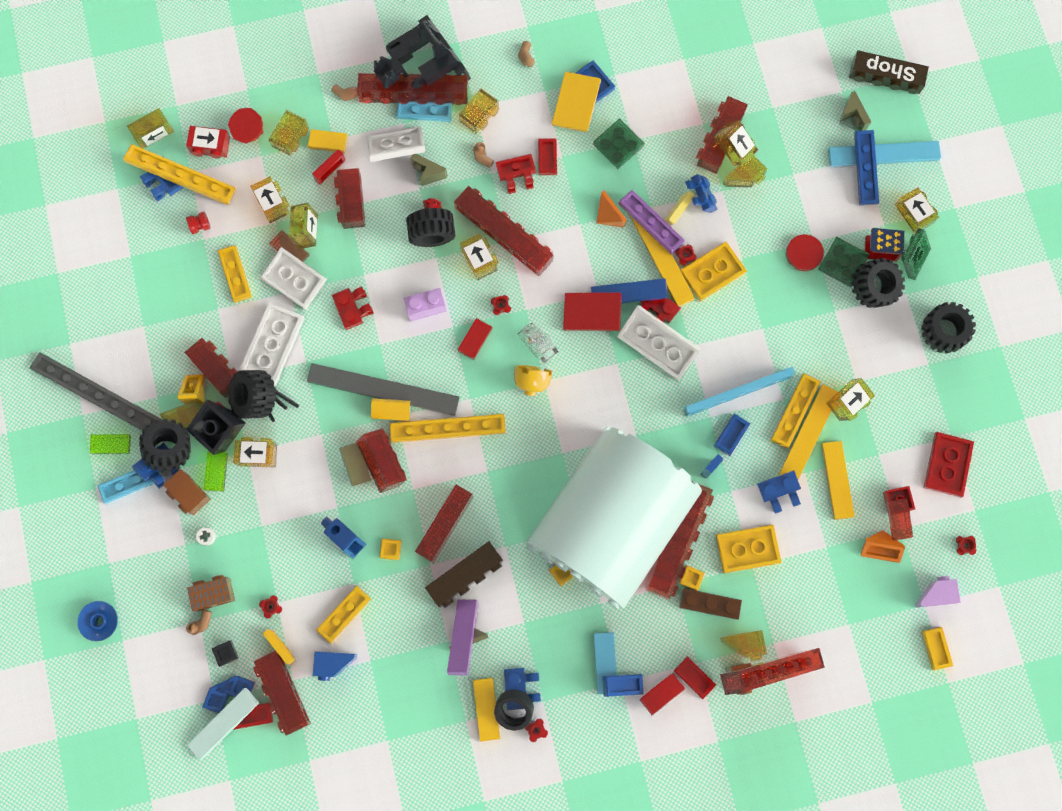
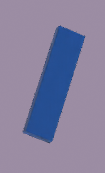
(866, 167)
(637, 290)

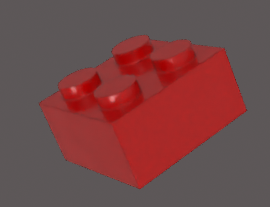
(898, 493)

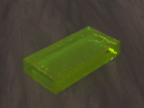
(110, 443)
(215, 472)

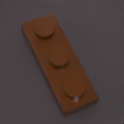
(710, 604)

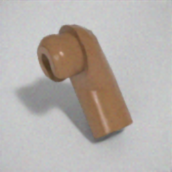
(524, 55)
(345, 94)
(480, 155)
(200, 625)

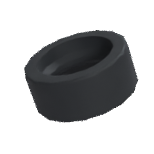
(509, 722)

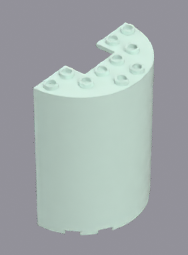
(615, 515)

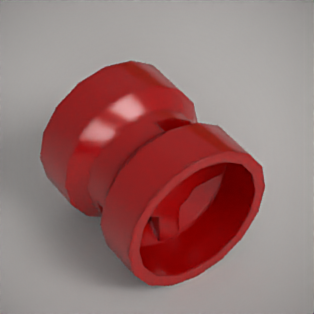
(198, 223)

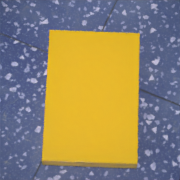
(576, 102)
(713, 271)
(748, 549)

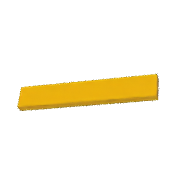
(179, 174)
(666, 267)
(447, 428)
(809, 432)

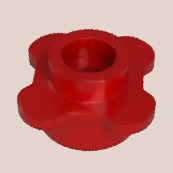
(431, 203)
(689, 251)
(495, 301)
(970, 541)
(264, 604)
(541, 730)

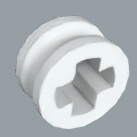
(211, 539)

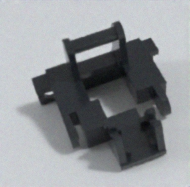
(405, 45)

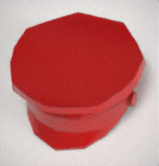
(245, 125)

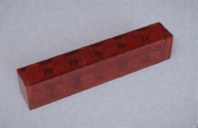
(445, 90)
(504, 231)
(678, 549)
(771, 671)

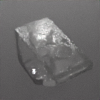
(538, 342)

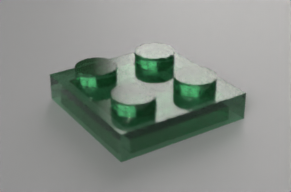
(618, 143)
(916, 253)
(842, 261)

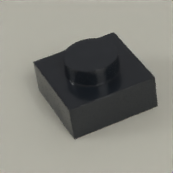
(225, 653)

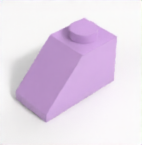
(940, 593)

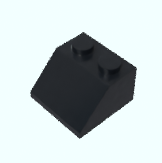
(215, 427)

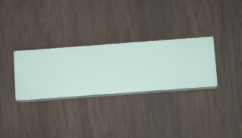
(223, 724)

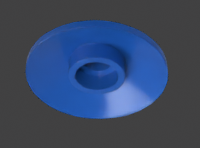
(88, 621)

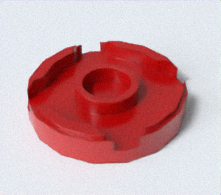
(804, 252)

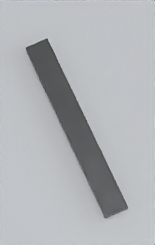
(382, 389)
(93, 392)

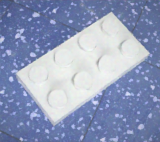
(273, 341)
(658, 342)

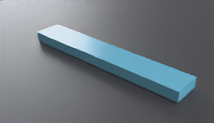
(888, 153)
(739, 391)

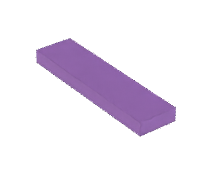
(651, 222)
(462, 637)

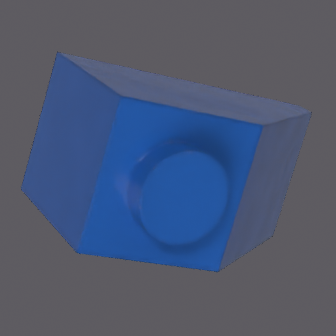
(331, 664)

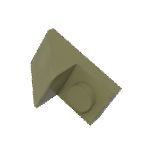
(856, 110)
(431, 171)

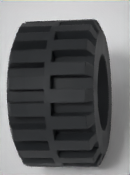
(430, 227)
(890, 278)
(961, 321)
(251, 394)
(162, 432)

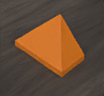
(609, 213)
(883, 547)

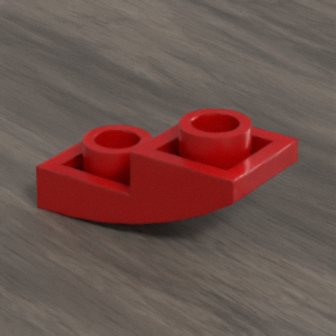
(662, 694)

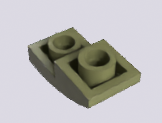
(355, 464)

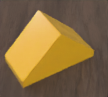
(192, 389)

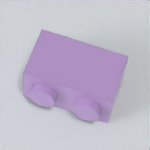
(425, 304)

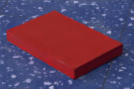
(592, 312)
(949, 464)

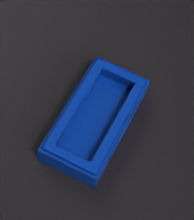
(732, 434)
(712, 466)
(623, 685)

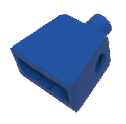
(342, 536)

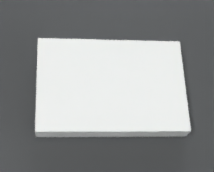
(395, 143)
(293, 278)

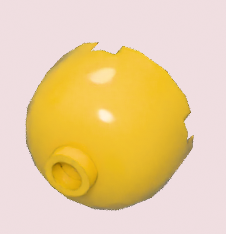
(532, 379)

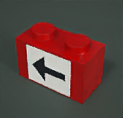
(208, 142)

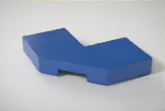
(219, 694)

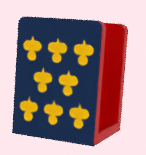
(885, 244)

